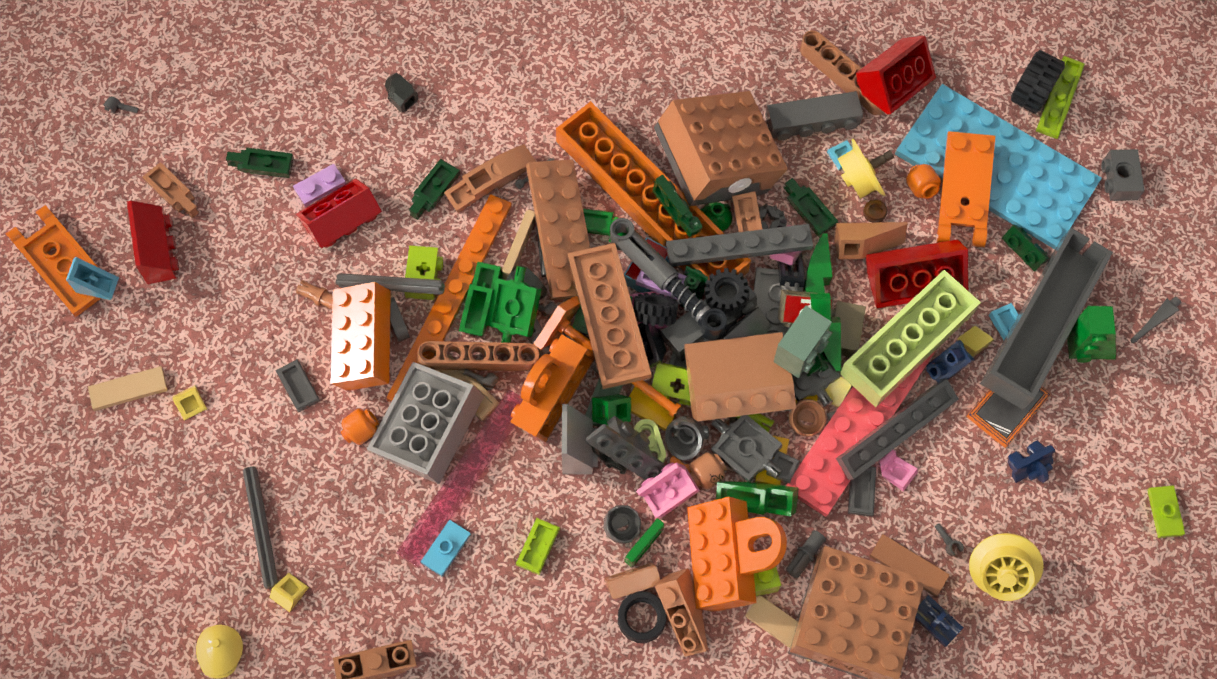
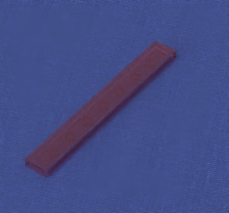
(460, 481)

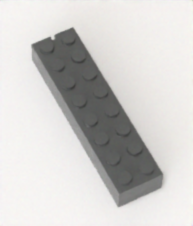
(1046, 319)

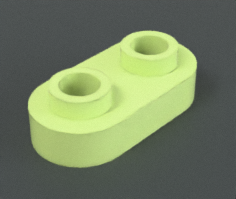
(656, 443)

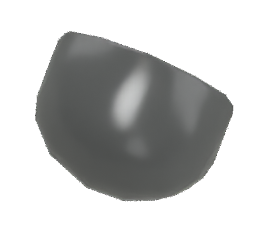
(619, 517)

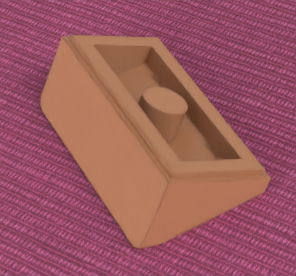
(632, 580)

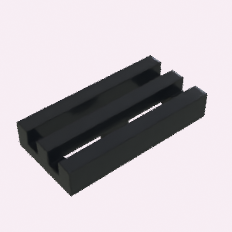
(791, 278)

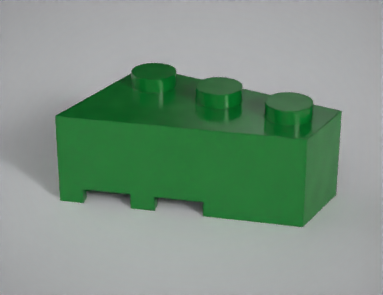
(1093, 335)

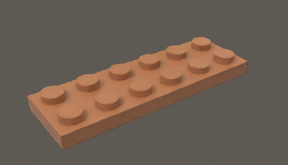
(558, 221)
(609, 316)

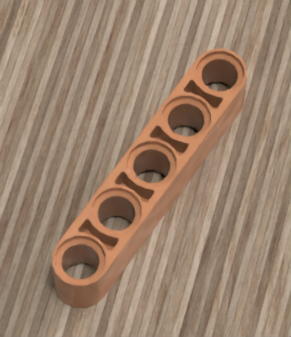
(832, 68)
(489, 351)

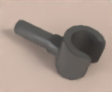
(113, 104)
(548, 309)
(487, 382)
(948, 541)

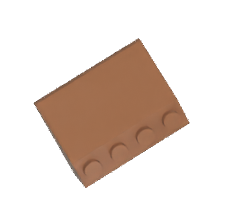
(737, 377)

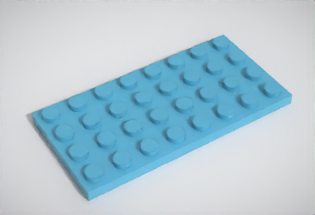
(1029, 179)

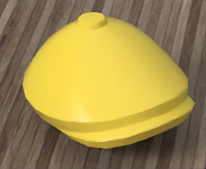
(219, 651)

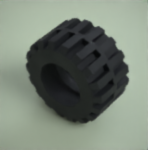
(1037, 81)

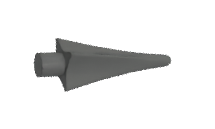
(1165, 311)

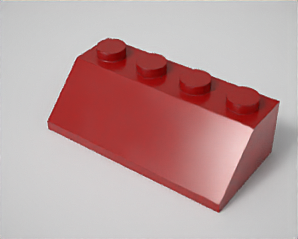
(897, 74)
(905, 272)

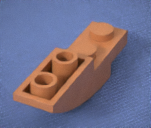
(488, 176)

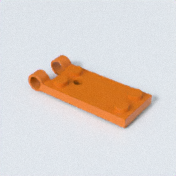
(968, 176)
(54, 267)

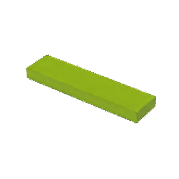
(1060, 99)

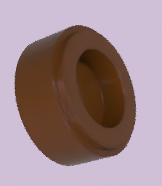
(875, 211)

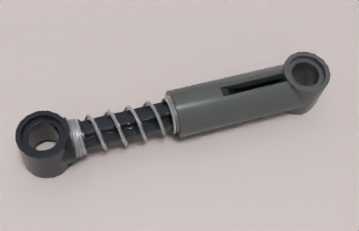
(666, 277)

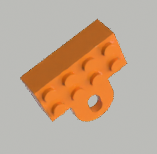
(550, 385)
(725, 552)

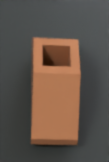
(376, 662)

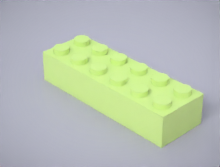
(909, 338)

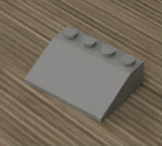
(426, 422)

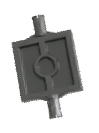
(815, 384)
(747, 447)

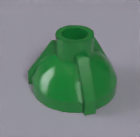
(721, 220)

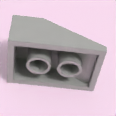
(576, 452)

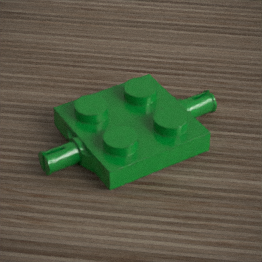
(514, 306)

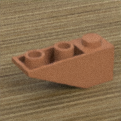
(859, 239)
(678, 600)

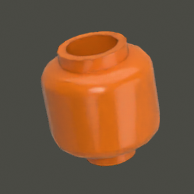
(923, 181)
(359, 426)

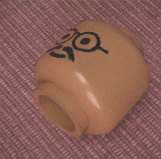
(707, 470)

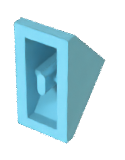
(91, 280)

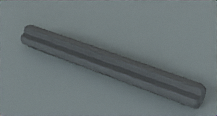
(398, 284)
(260, 527)

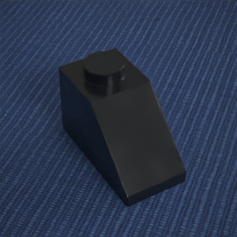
(653, 344)

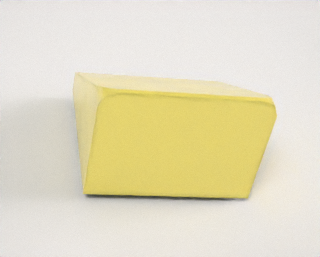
(975, 340)
(838, 391)
(189, 402)
(288, 592)

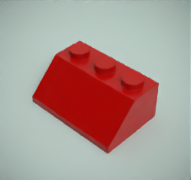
(339, 213)
(152, 242)

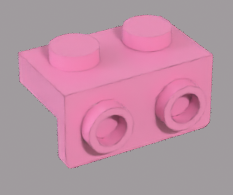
(668, 489)

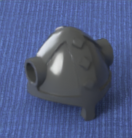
(687, 437)

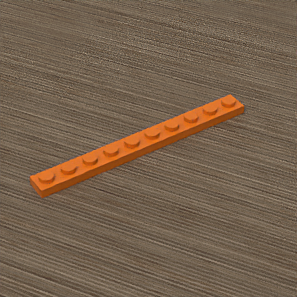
(457, 284)

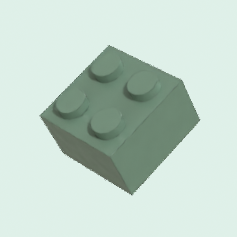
(803, 342)

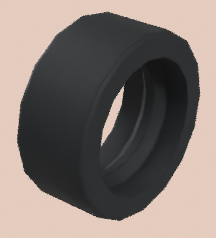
(628, 602)

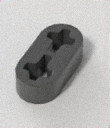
(397, 321)

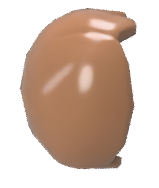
(807, 411)

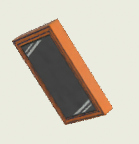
(1003, 419)

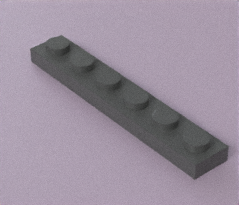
(739, 245)
(897, 429)

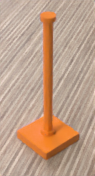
(560, 323)

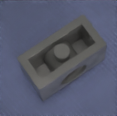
(1127, 164)

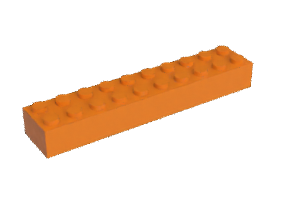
(629, 180)

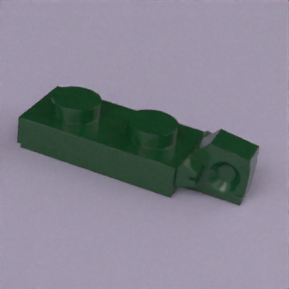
(262, 162)
(433, 188)
(810, 207)
(677, 208)

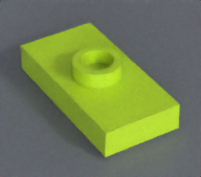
(1166, 511)
(537, 546)

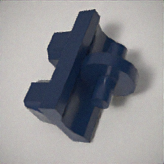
(949, 362)
(1033, 466)
(937, 621)

